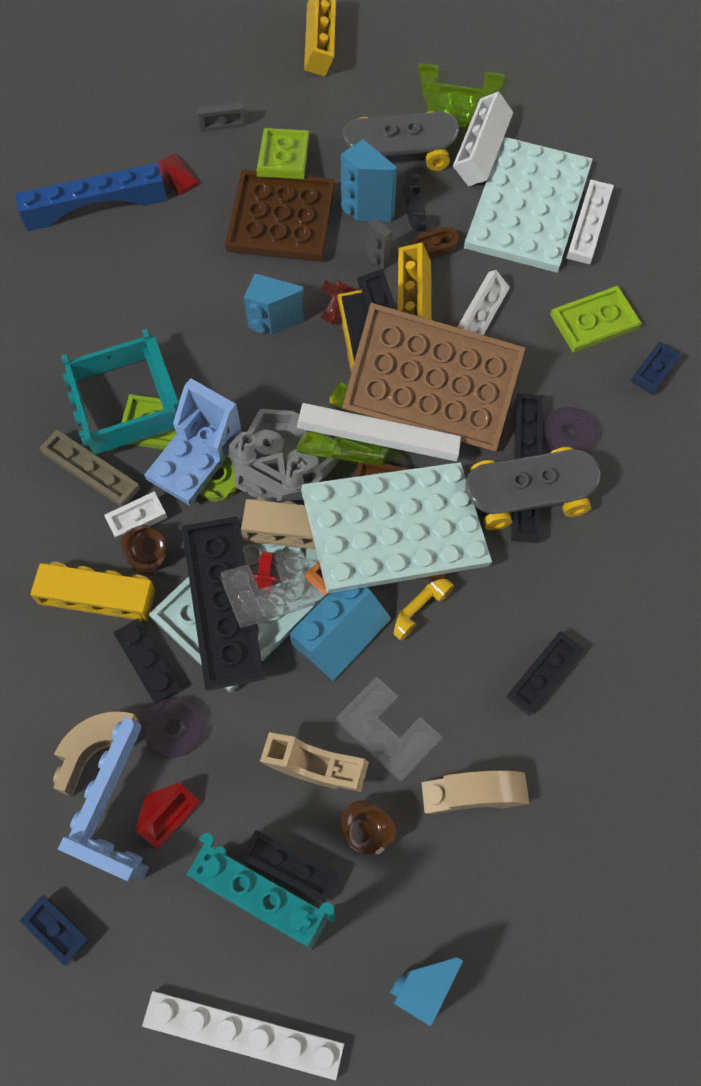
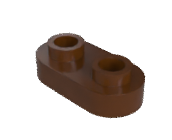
(434, 241)

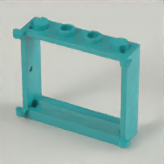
(111, 359)
(259, 895)

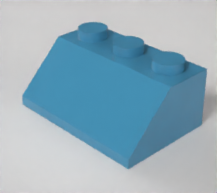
(367, 184)
(339, 629)

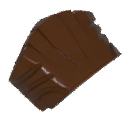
(143, 549)
(367, 828)

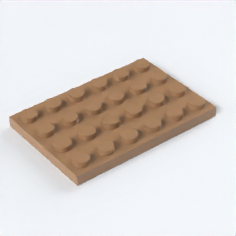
(433, 376)

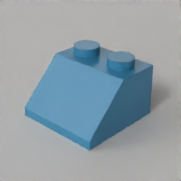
(273, 305)
(425, 989)

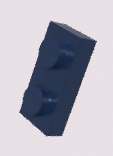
(656, 368)
(54, 930)

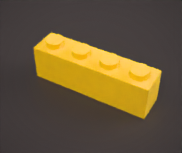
(320, 36)
(414, 281)
(93, 591)

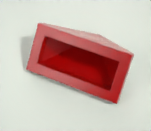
(177, 174)
(164, 812)

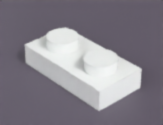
(142, 511)

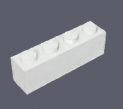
(483, 139)

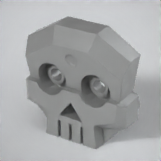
(277, 469)

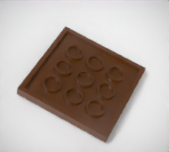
(280, 216)

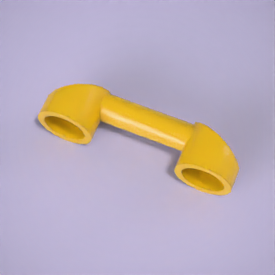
(438, 589)

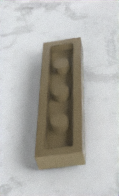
(89, 468)

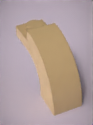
(81, 744)
(313, 764)
(475, 790)

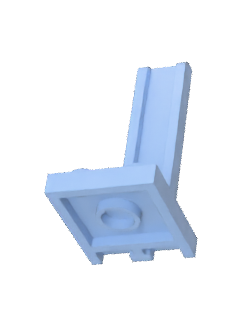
(97, 794)

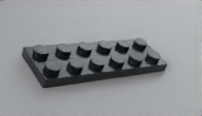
(226, 651)

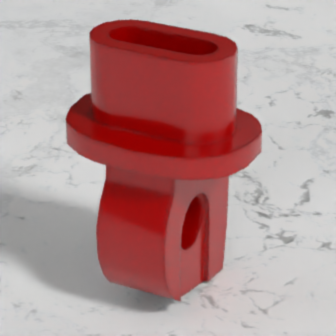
(264, 576)

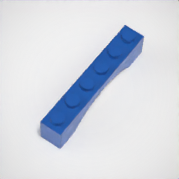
(45, 205)

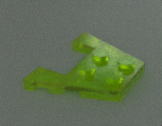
(455, 99)
(341, 448)

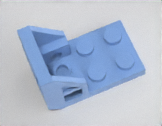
(204, 431)

